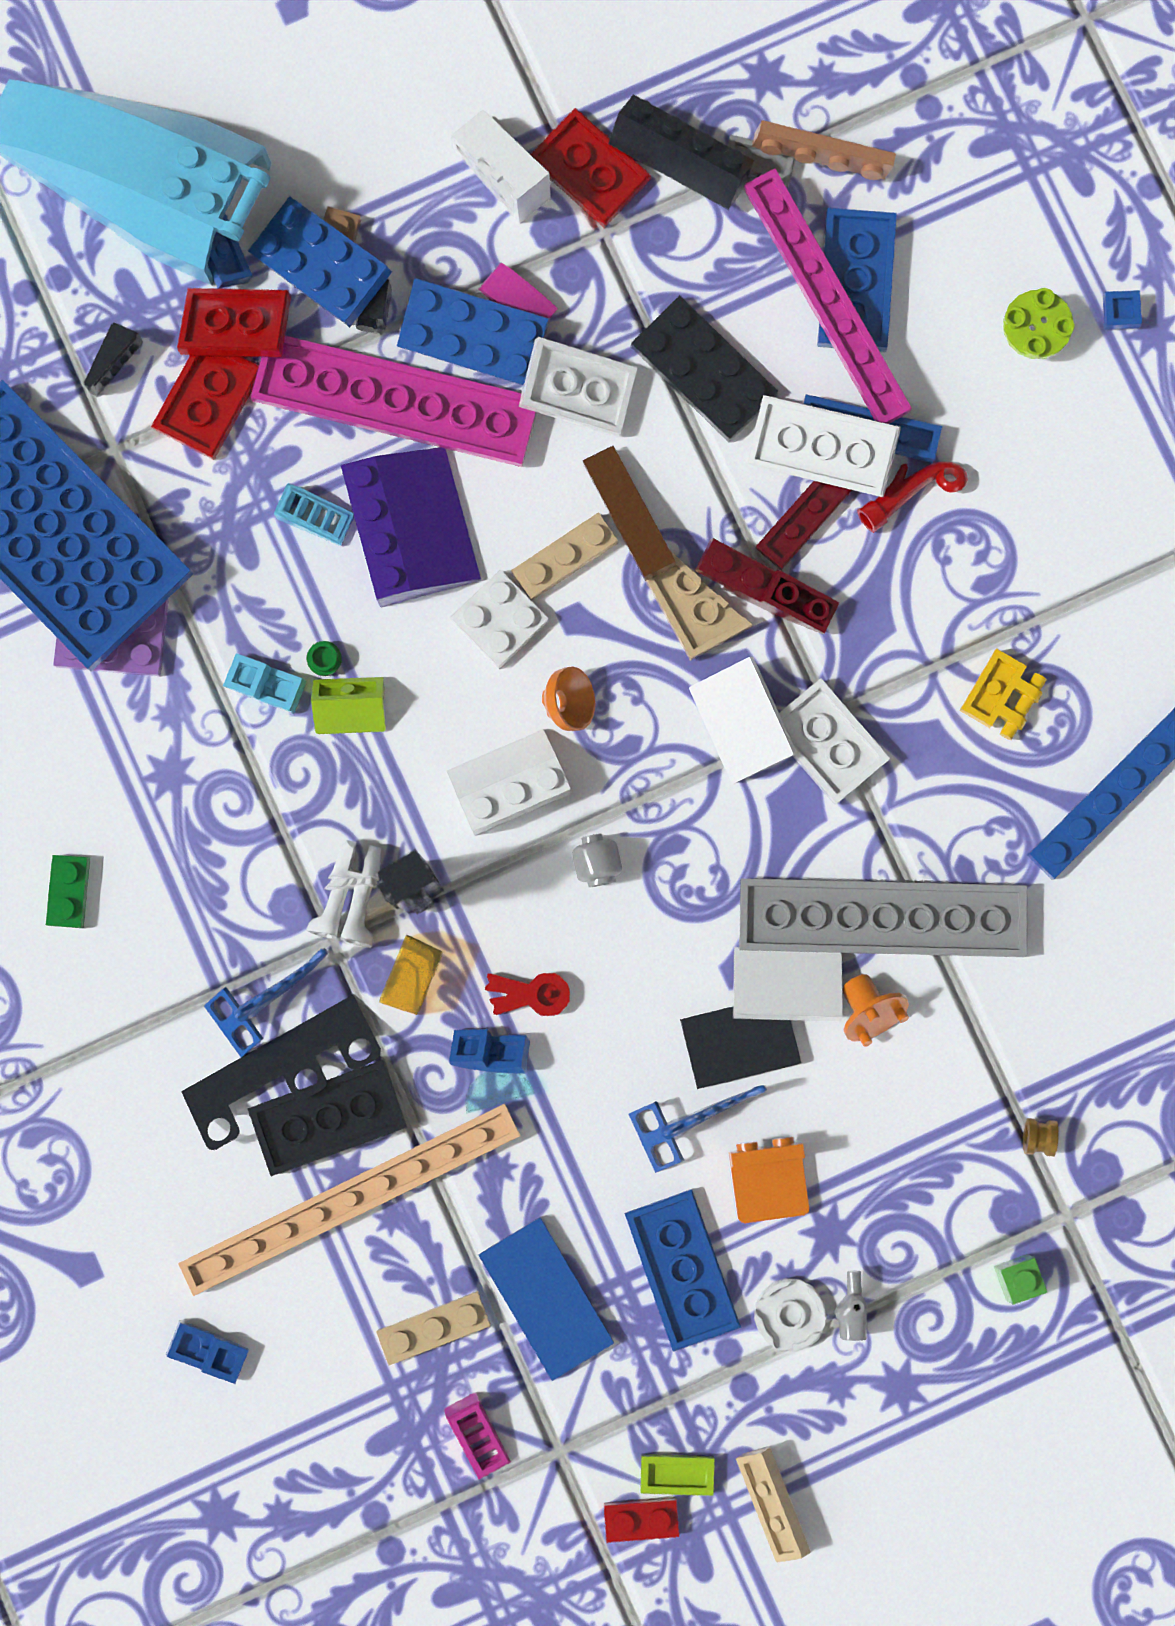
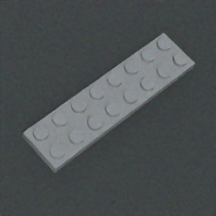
(883, 918)

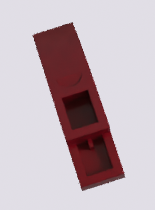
(767, 588)

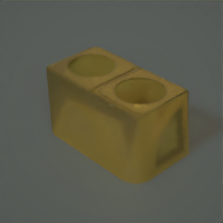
(411, 975)

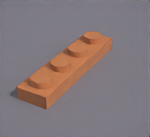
(822, 149)

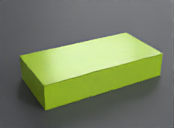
(677, 1474)

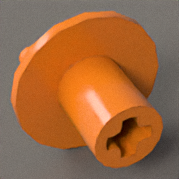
(871, 1010)

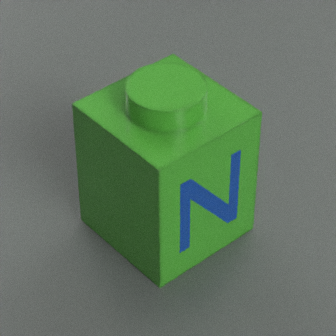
(1020, 1279)

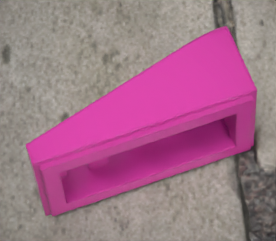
(464, 1408)

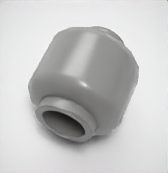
(597, 860)

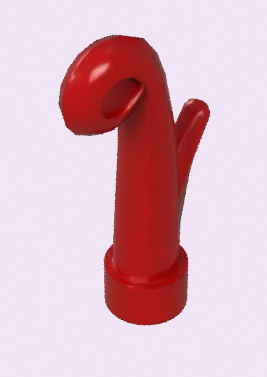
(900, 490)

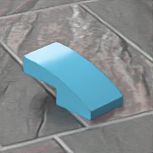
(264, 683)

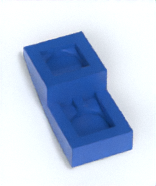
(483, 1052)
(207, 1352)

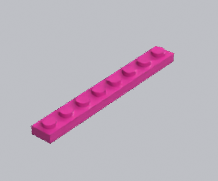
(827, 298)

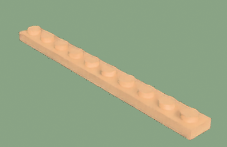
(349, 1199)

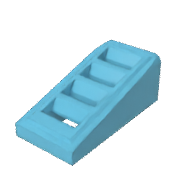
(284, 505)

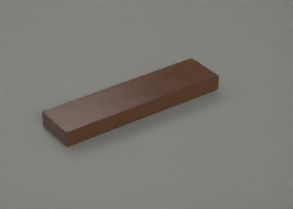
(629, 513)

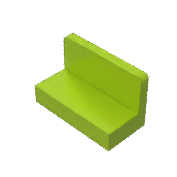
(348, 705)

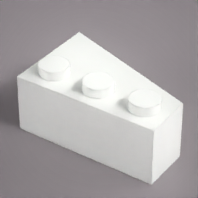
(502, 165)

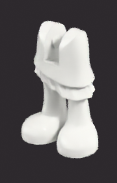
(343, 880)

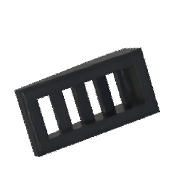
(113, 354)

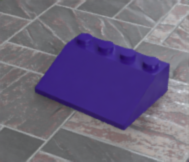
(410, 524)

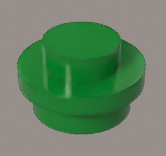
(324, 658)

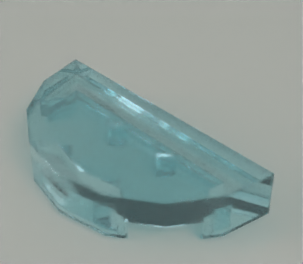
(496, 1088)

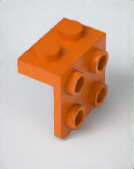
(769, 1180)

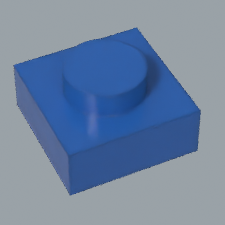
(1122, 309)

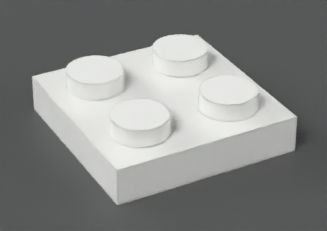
(499, 619)

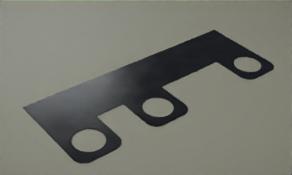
(281, 1056)

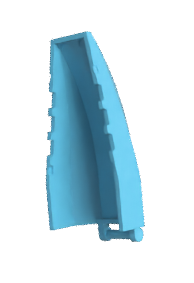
(135, 168)

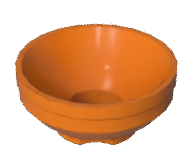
(575, 698)

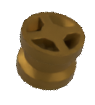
(1040, 1137)

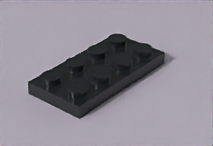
(703, 368)
(339, 1117)

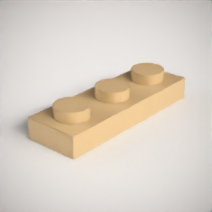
(564, 556)
(433, 1328)
(773, 1505)

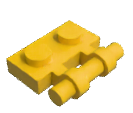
(993, 689)

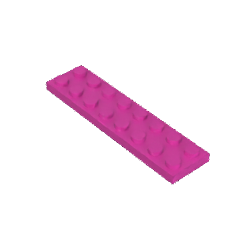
(396, 400)

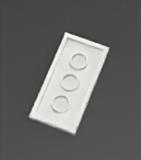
(823, 446)

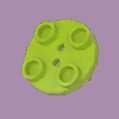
(1028, 311)

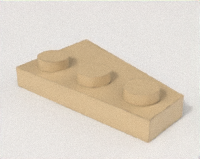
(694, 610)

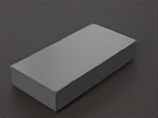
(763, 162)

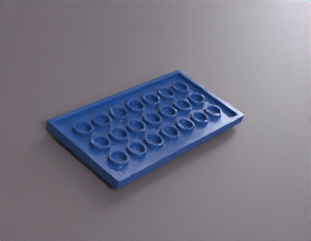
(73, 542)

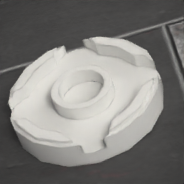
(790, 1314)

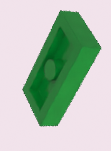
(67, 891)

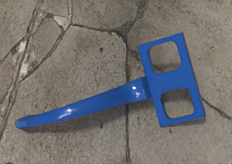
(242, 1014)
(668, 1131)

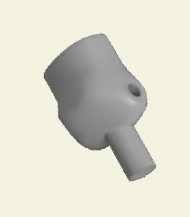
(852, 1310)

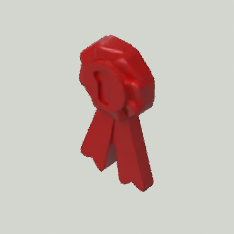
(545, 994)

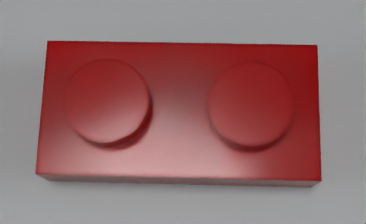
(641, 1520)

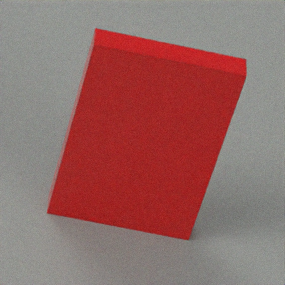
(589, 168)
(234, 322)
(206, 402)

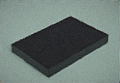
(736, 1048)

